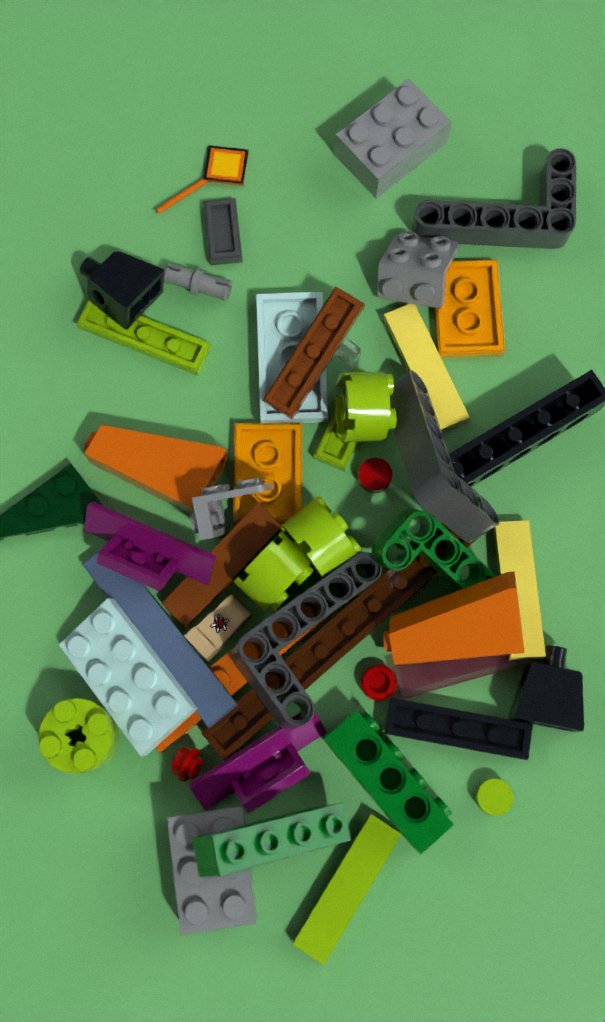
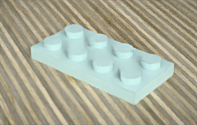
(280, 327)
(127, 677)

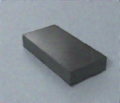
(223, 231)

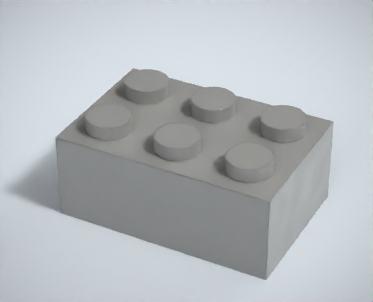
(392, 138)
(208, 901)

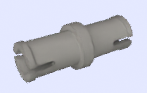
(198, 281)

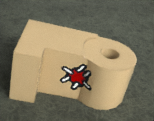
(219, 627)

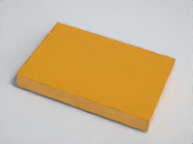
(472, 311)
(275, 455)

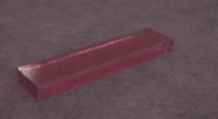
(431, 676)

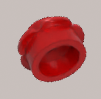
(186, 764)

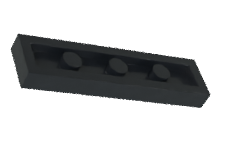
(458, 729)

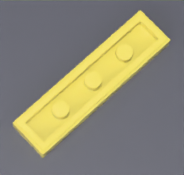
(423, 358)
(515, 554)

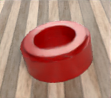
(375, 475)
(378, 683)

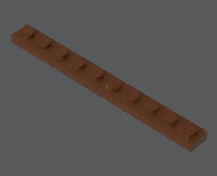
(326, 648)

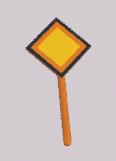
(222, 166)

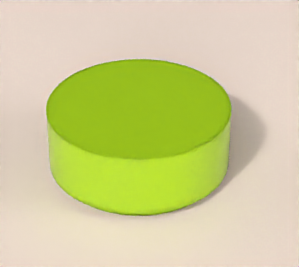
(494, 797)

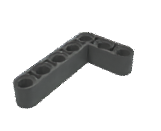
(509, 216)
(430, 465)
(296, 624)

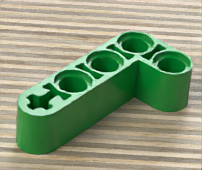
(424, 545)

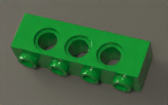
(418, 831)
(270, 840)

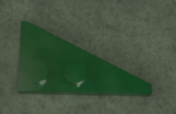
(54, 504)

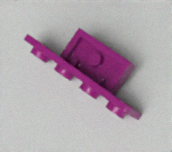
(143, 551)
(260, 768)

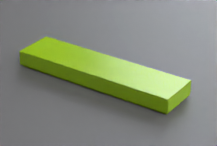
(149, 339)
(346, 889)

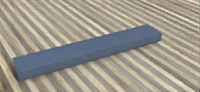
(166, 641)

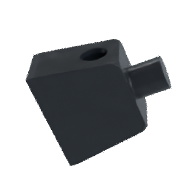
(122, 286)
(550, 694)

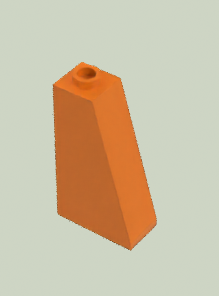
(157, 463)
(459, 625)

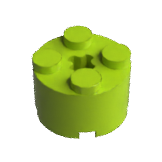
(364, 406)
(321, 537)
(274, 572)
(57, 738)

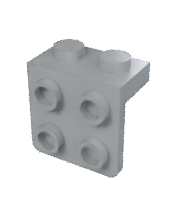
(416, 269)
(208, 512)

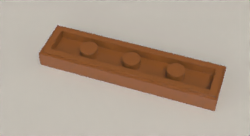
(313, 353)
(231, 558)

